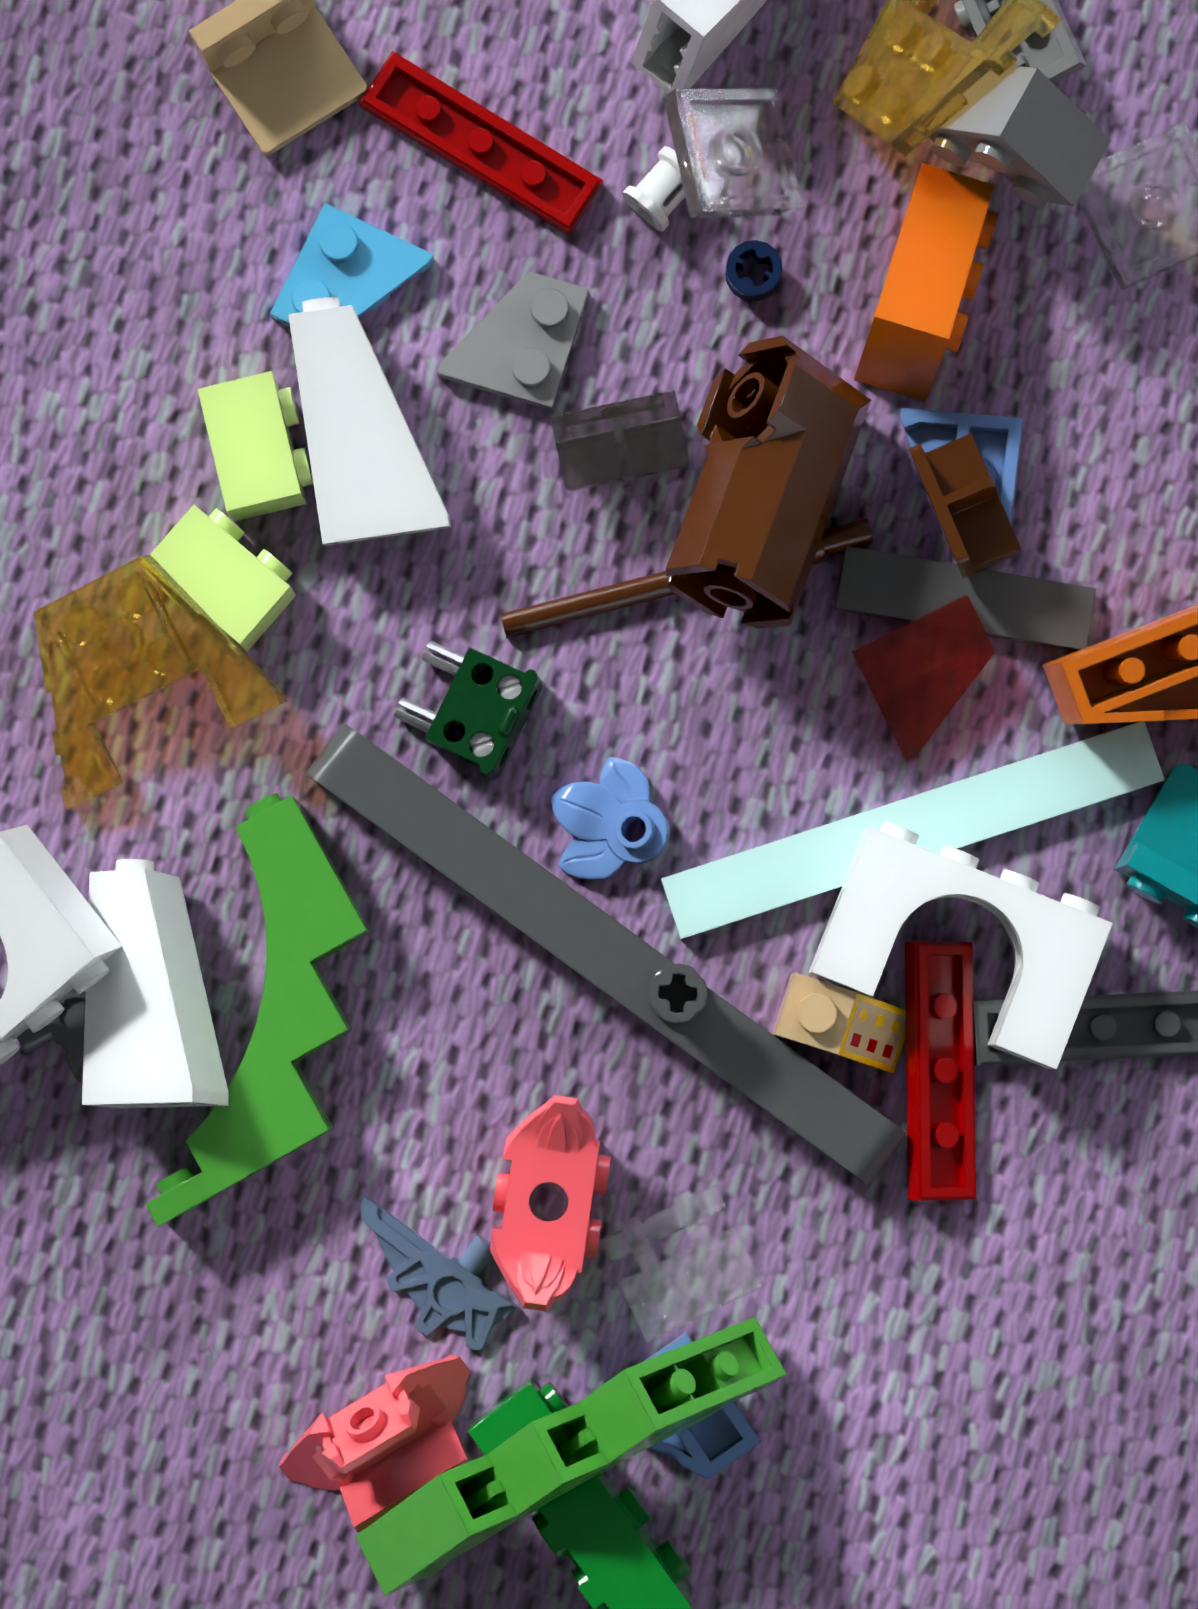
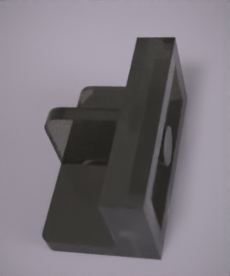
(620, 441)

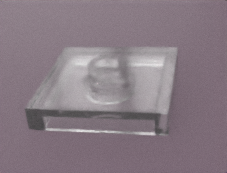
(732, 152)
(1146, 206)

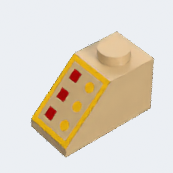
(841, 1022)

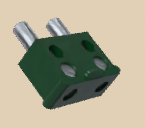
(488, 712)

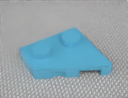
(348, 262)

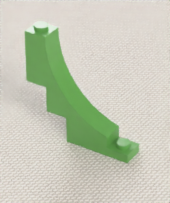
(269, 1097)
(566, 1450)

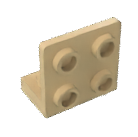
(277, 67)

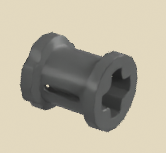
(691, 980)

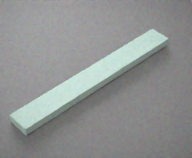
(941, 817)

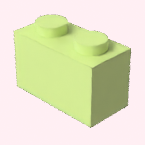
(254, 446)
(223, 576)

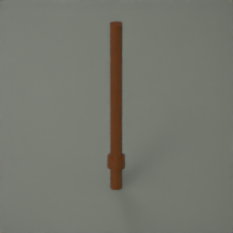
(648, 588)

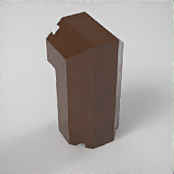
(768, 483)

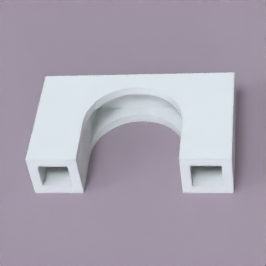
(48, 937)
(1051, 940)

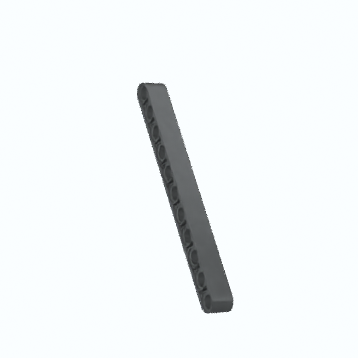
(604, 952)

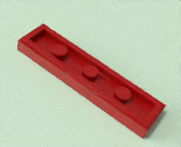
(481, 143)
(940, 1071)

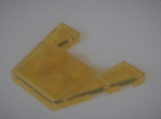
(917, 69)
(122, 644)

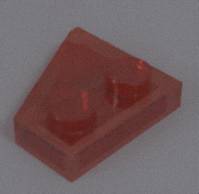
(924, 670)

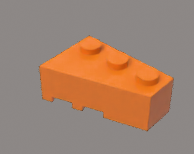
(926, 282)
(1132, 675)

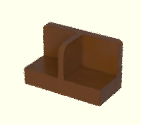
(966, 504)

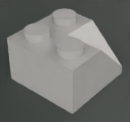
(1027, 133)

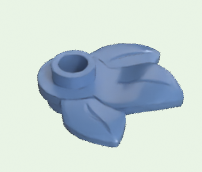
(600, 820)

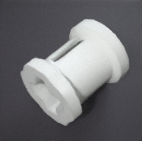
(658, 191)

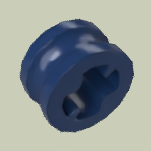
(762, 254)

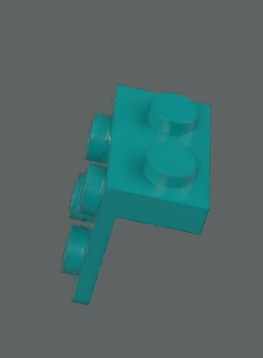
(1165, 846)

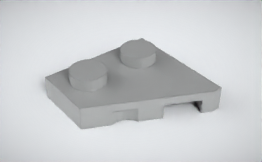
(521, 342)

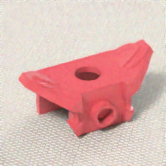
(539, 1255)
(385, 1440)

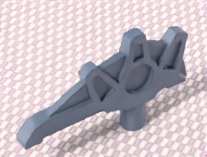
(440, 1285)

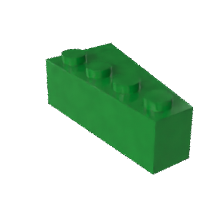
(593, 1523)

